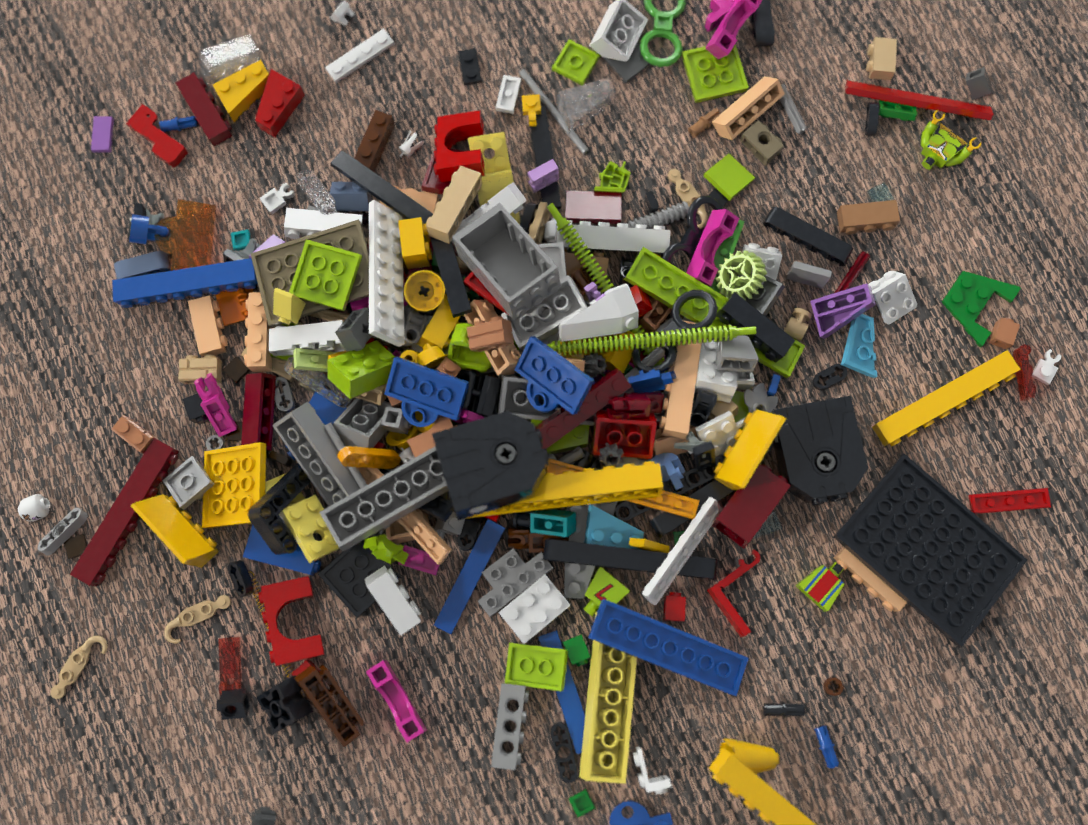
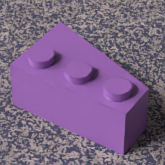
(840, 308)

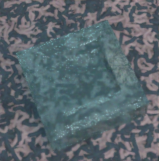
(880, 193)

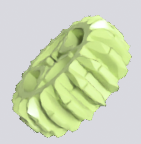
(741, 265)

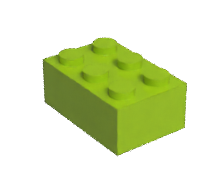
(361, 370)

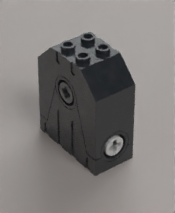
(820, 450)
(477, 467)

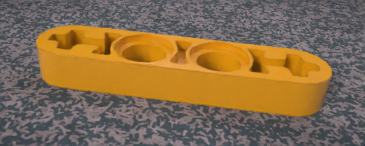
(368, 457)

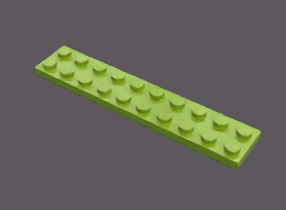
(668, 282)

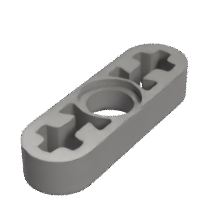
(68, 525)

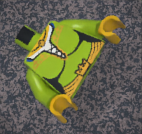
(943, 146)

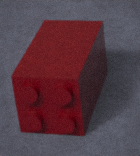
(751, 506)

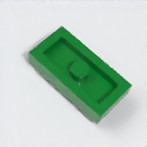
(896, 110)

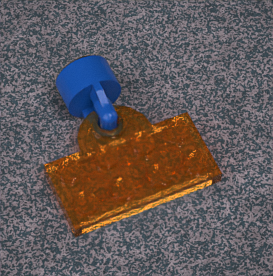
(184, 236)

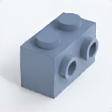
(350, 196)

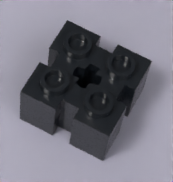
(284, 704)

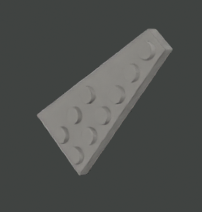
(577, 575)

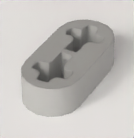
(287, 394)

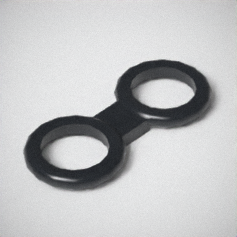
(693, 233)
(678, 323)

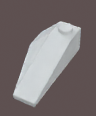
(607, 316)

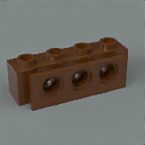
(326, 706)

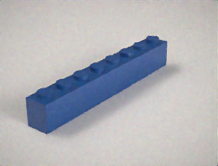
(184, 283)

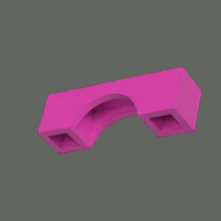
(725, 35)
(718, 228)
(399, 703)

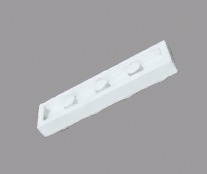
(359, 55)

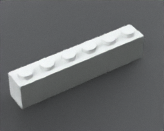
(619, 237)

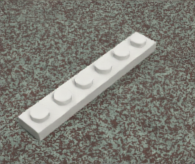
(682, 551)

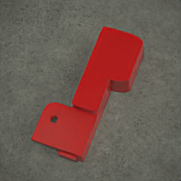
(164, 146)

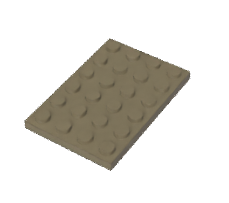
(278, 264)

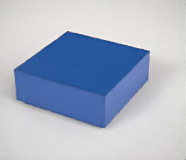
(773, 385)

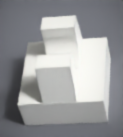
(341, 10)

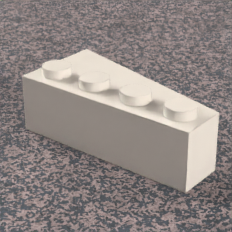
(510, 199)
(309, 336)

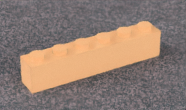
(681, 392)

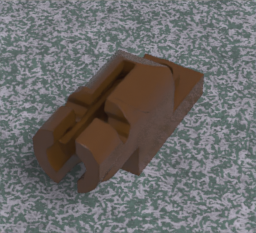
(532, 541)

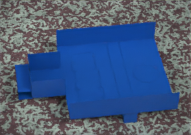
(651, 381)

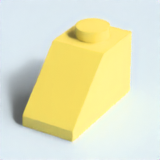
(287, 306)

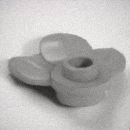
(758, 399)

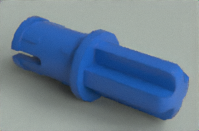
(178, 124)
(826, 746)

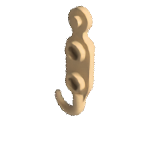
(688, 194)
(196, 614)
(75, 666)

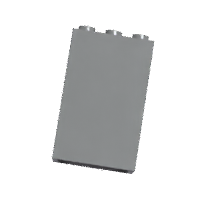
(507, 261)

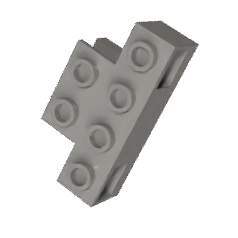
(510, 578)

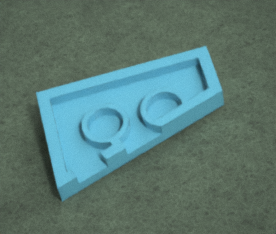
(859, 346)
(609, 530)

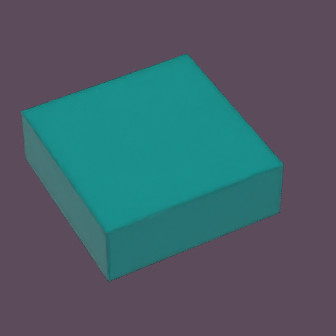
(240, 239)

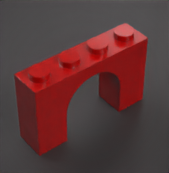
(451, 130)
(275, 598)

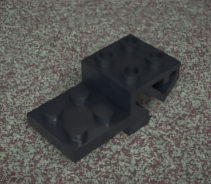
(482, 393)

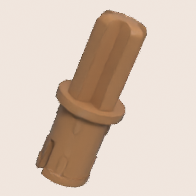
(704, 122)

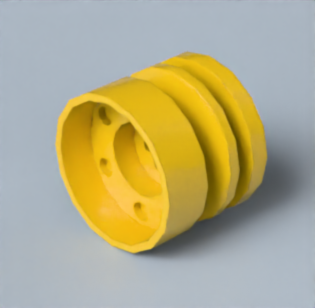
(428, 280)

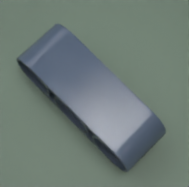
(142, 265)

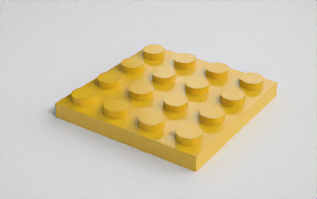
(237, 486)

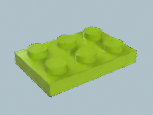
(536, 666)

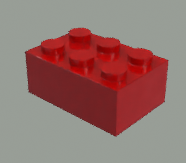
(632, 435)

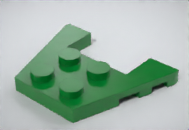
(970, 296)

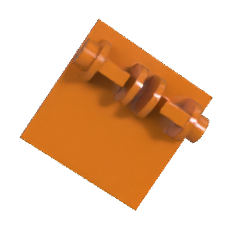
(233, 305)

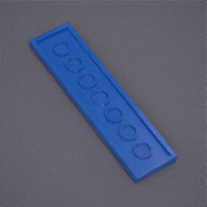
(668, 647)

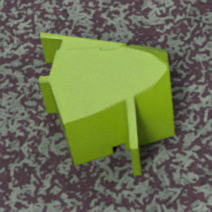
(613, 178)
(385, 549)

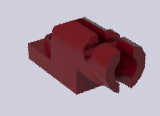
(635, 405)

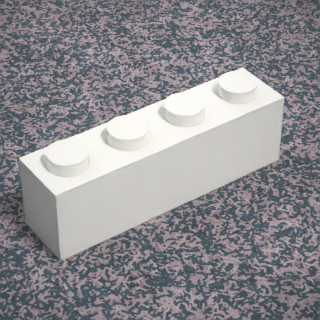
(307, 222)

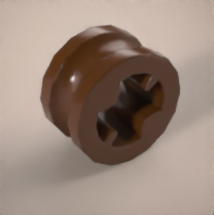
(836, 681)

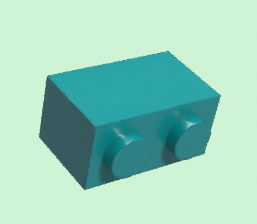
(553, 522)

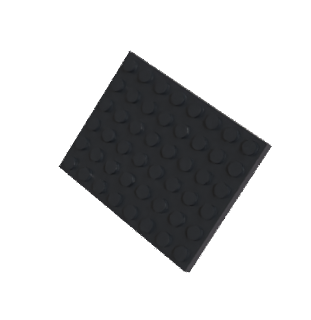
(931, 550)

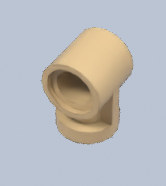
(796, 326)

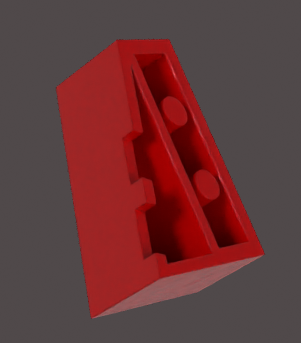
(277, 103)

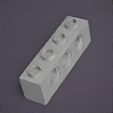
(500, 758)

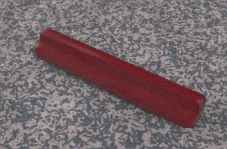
(853, 272)

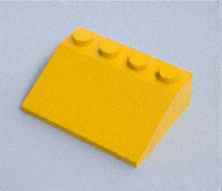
(748, 449)
(176, 530)

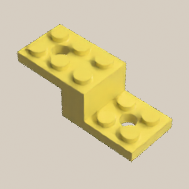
(497, 169)
(303, 519)

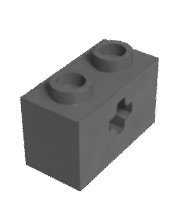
(355, 330)

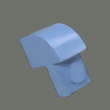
(670, 468)

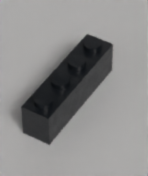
(768, 336)

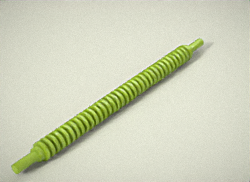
(562, 223)
(726, 332)

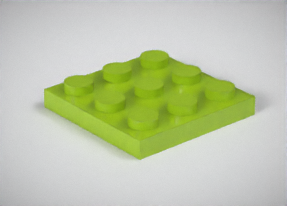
(714, 77)
(325, 275)

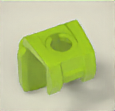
(462, 355)

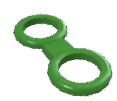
(662, 28)

